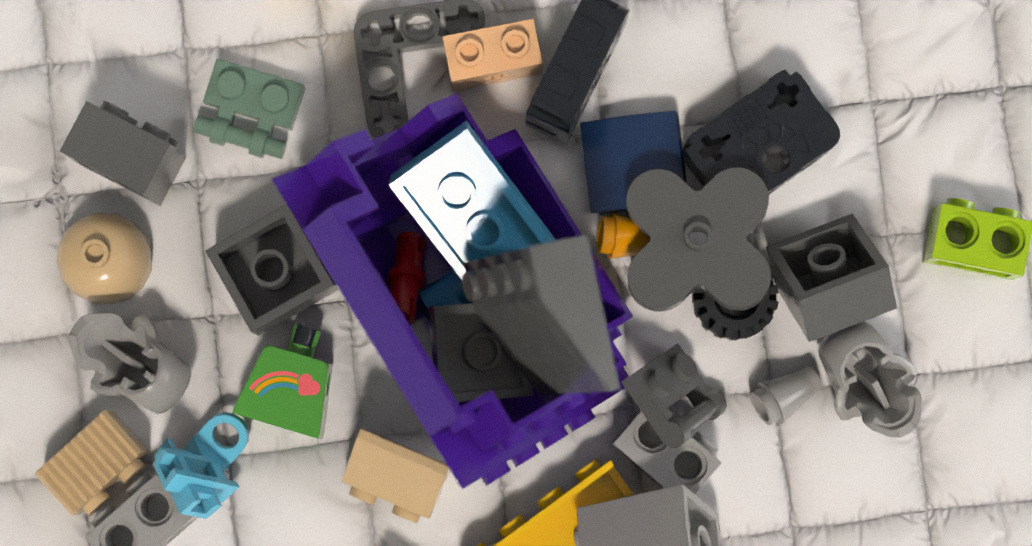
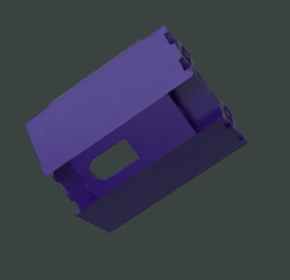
(353, 226)

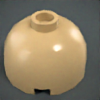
(104, 258)

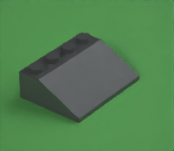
(546, 314)

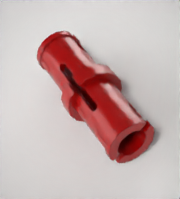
(407, 275)

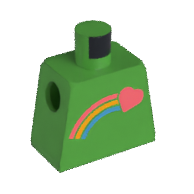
(289, 386)

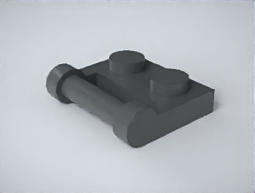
(663, 384)

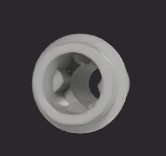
(782, 396)

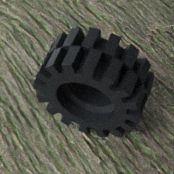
(730, 326)

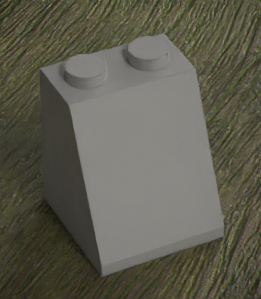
(649, 519)

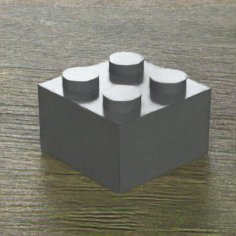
(118, 150)
(271, 270)
(832, 277)

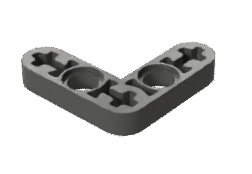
(387, 52)

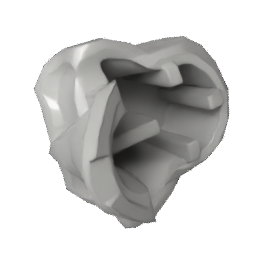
(129, 360)
(871, 380)

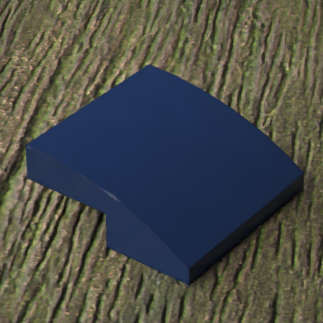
(624, 148)

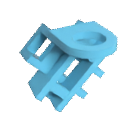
(197, 472)

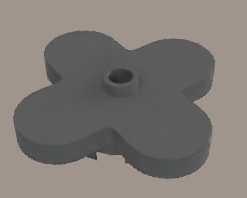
(673, 265)

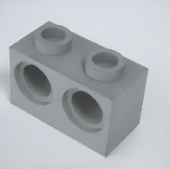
(659, 461)
(135, 516)

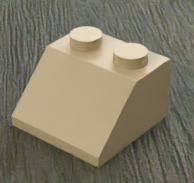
(395, 475)

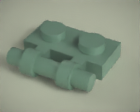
(252, 95)

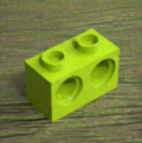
(977, 251)

